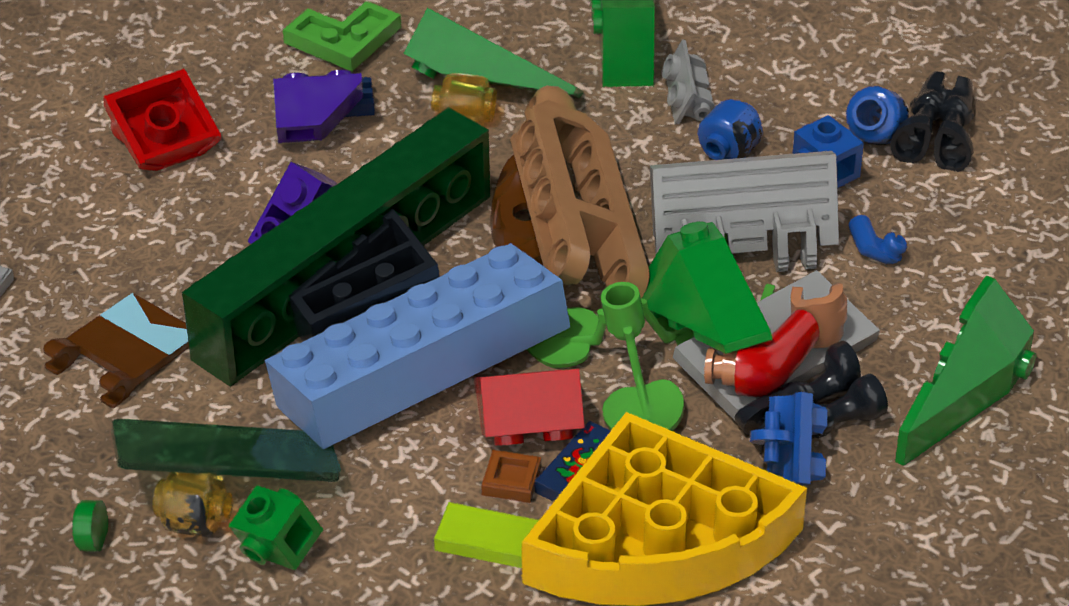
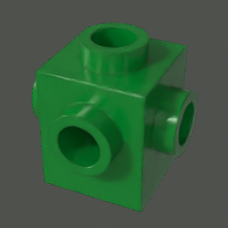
(275, 527)

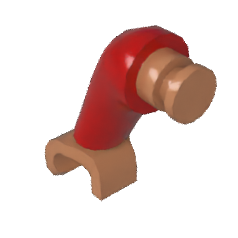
(771, 363)

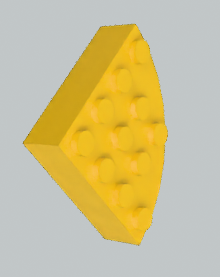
(659, 521)

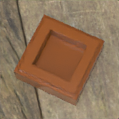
(511, 476)

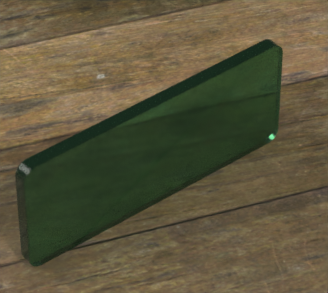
(222, 450)

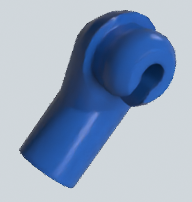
(869, 245)

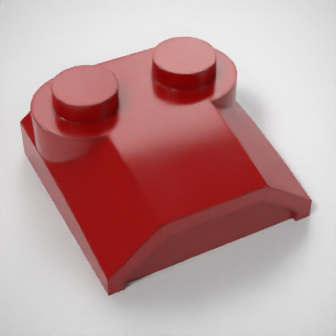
(162, 121)

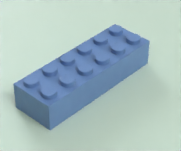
(417, 344)

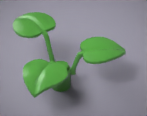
(625, 317)

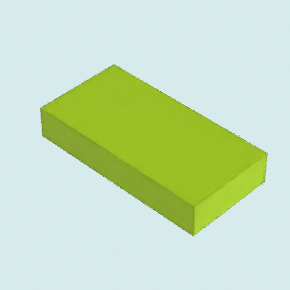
(483, 534)

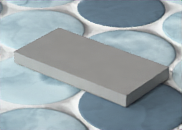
(776, 309)

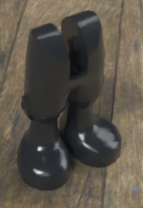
(952, 143)
(858, 396)

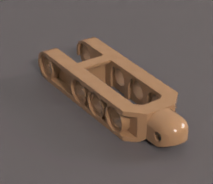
(566, 226)

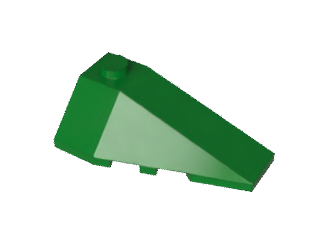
(449, 47)
(703, 289)
(972, 373)

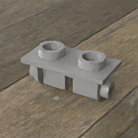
(687, 85)

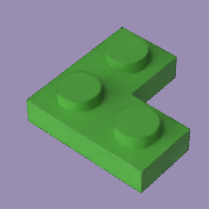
(343, 42)

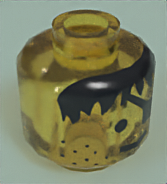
(192, 503)

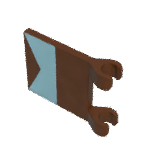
(128, 340)

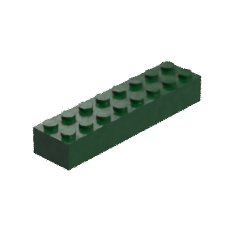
(244, 306)

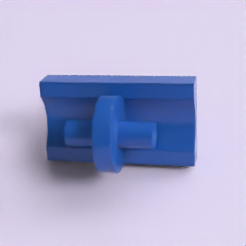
(789, 438)

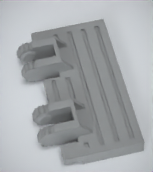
(749, 198)

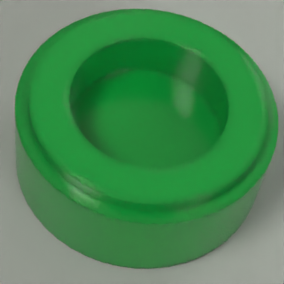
(90, 525)

